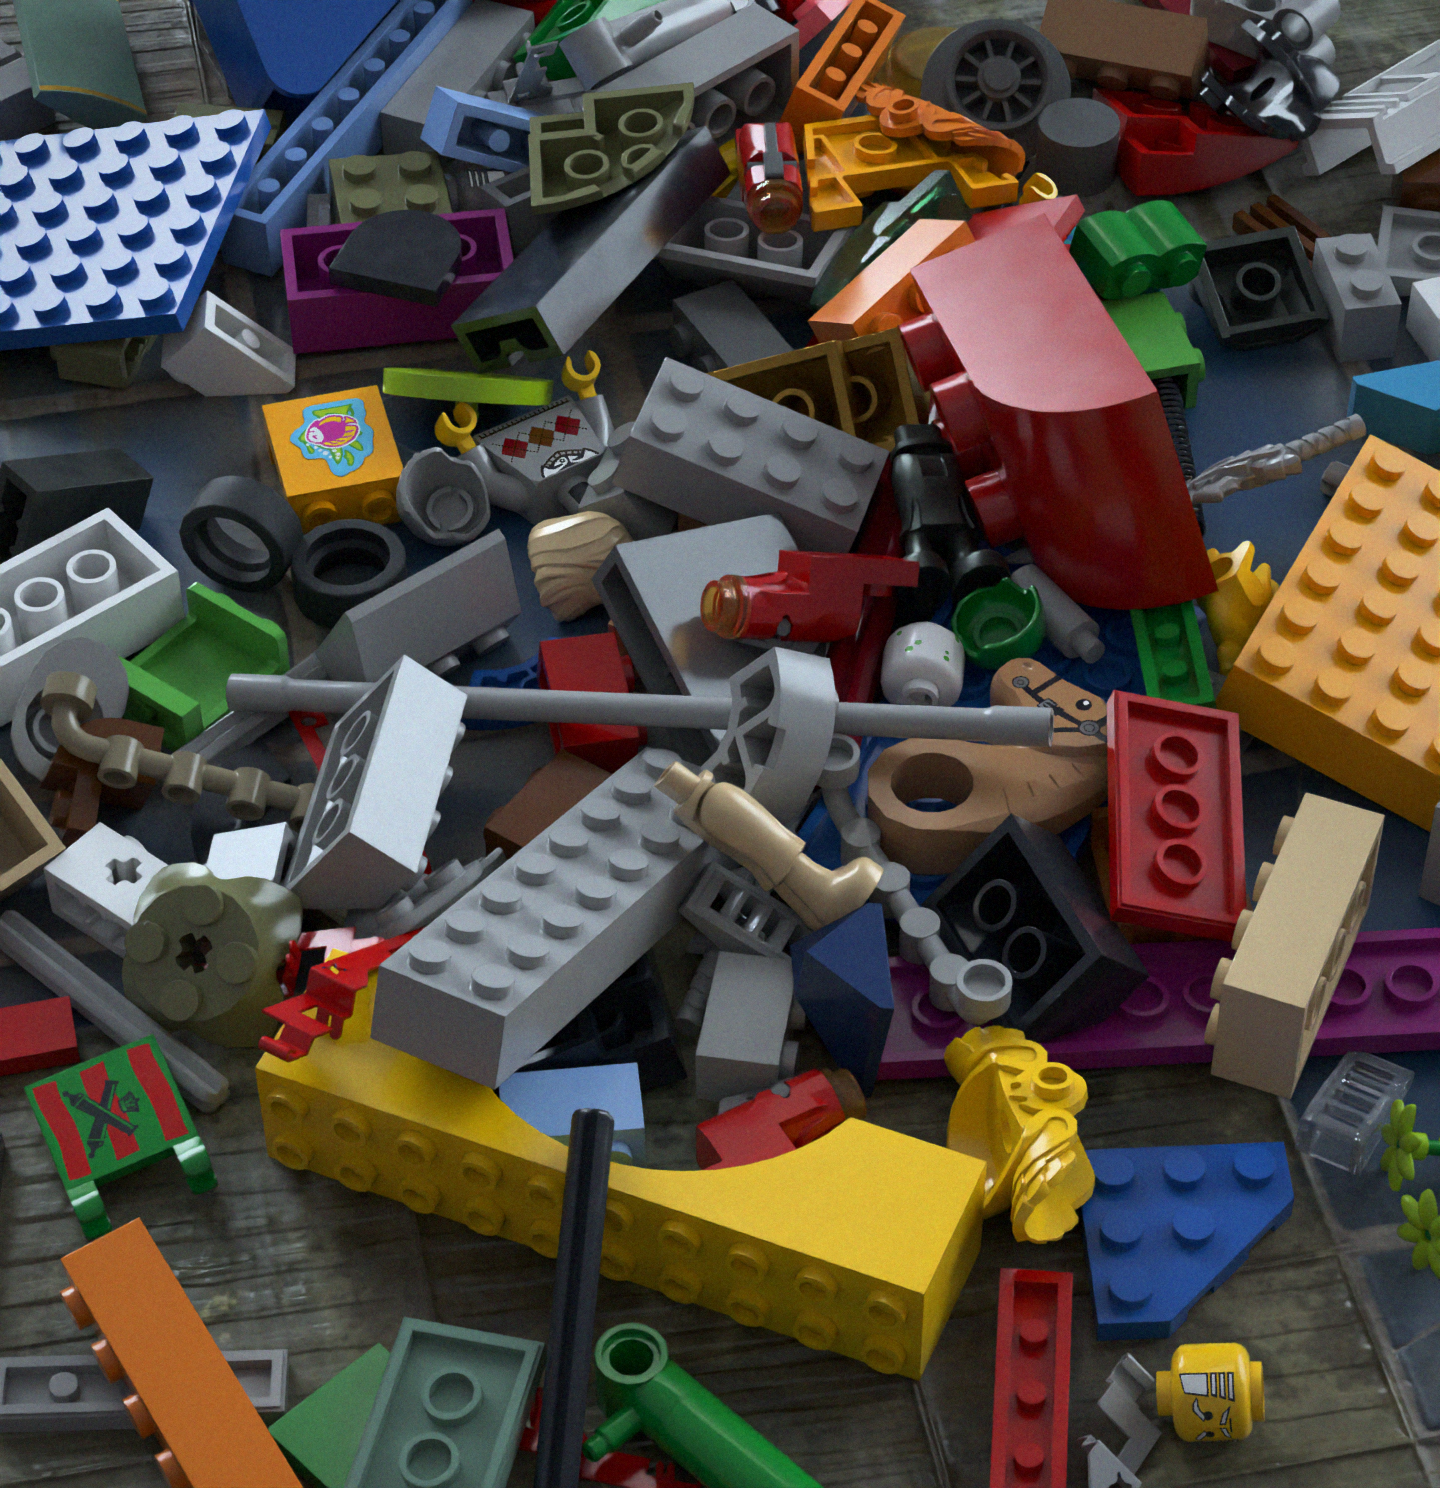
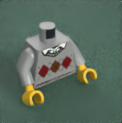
(542, 457)

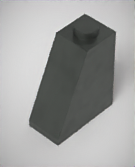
(61, 490)

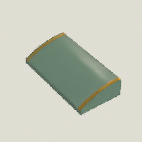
(81, 60)

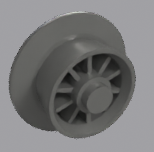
(997, 77)

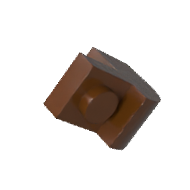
(79, 788)

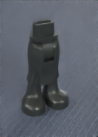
(937, 520)

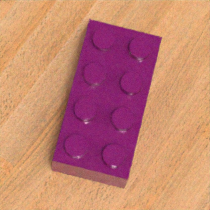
(343, 318)

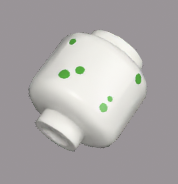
(922, 665)

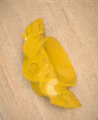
(1022, 1123)

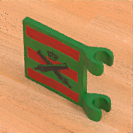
(114, 1120)

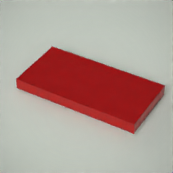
(1175, 816)

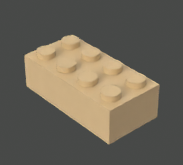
(1293, 944)

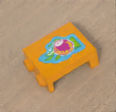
(335, 456)

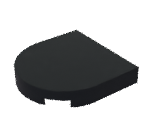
(400, 257)

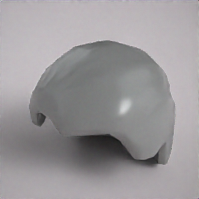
(442, 498)

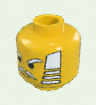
(1212, 1392)

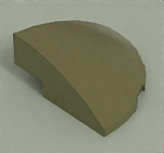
(605, 146)

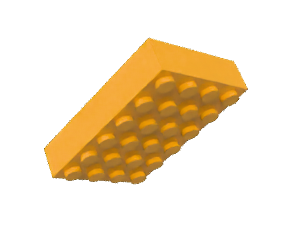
(1352, 640)

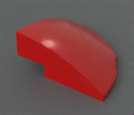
(1181, 150)

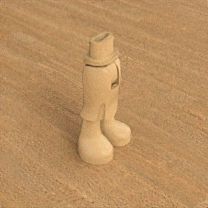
(773, 854)

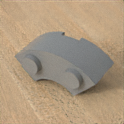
(778, 730)

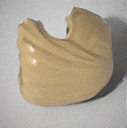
(566, 557)

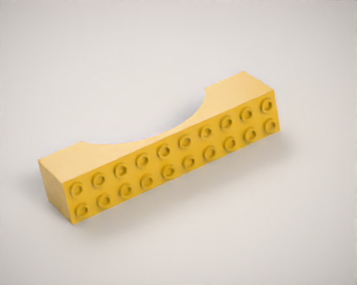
(831, 1244)

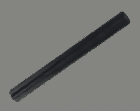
(574, 1300)

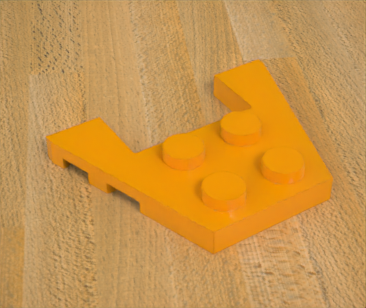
(854, 159)

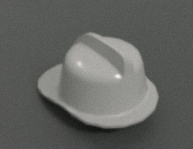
(32, 726)

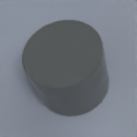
(1078, 146)

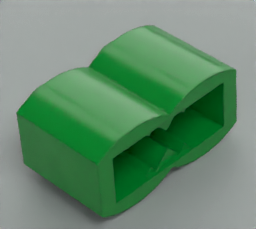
(1137, 249)

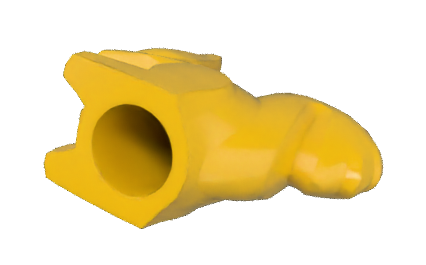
(1238, 604)

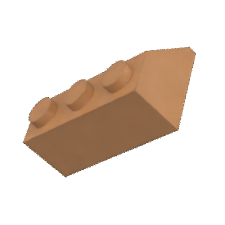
(1129, 46)

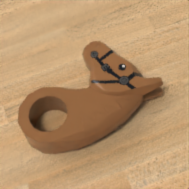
(992, 781)

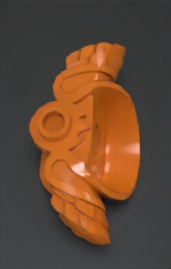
(910, 116)

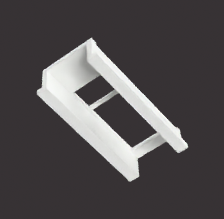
(1391, 111)

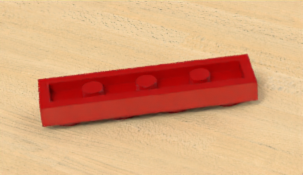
(1031, 1379)

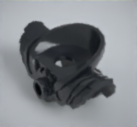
(1286, 83)

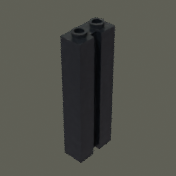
(587, 260)

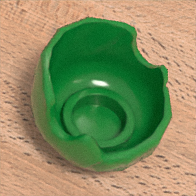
(1000, 624)

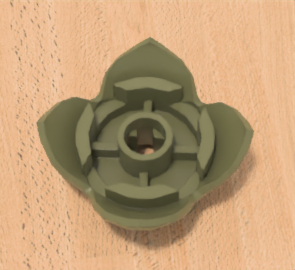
(249, 933)

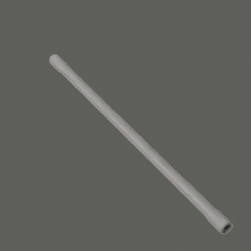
(993, 725)

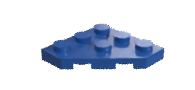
(1174, 1228)

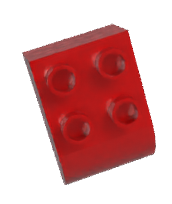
(1055, 422)

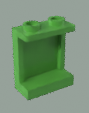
(186, 671)

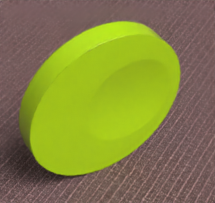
(467, 387)

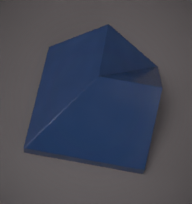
(847, 989)

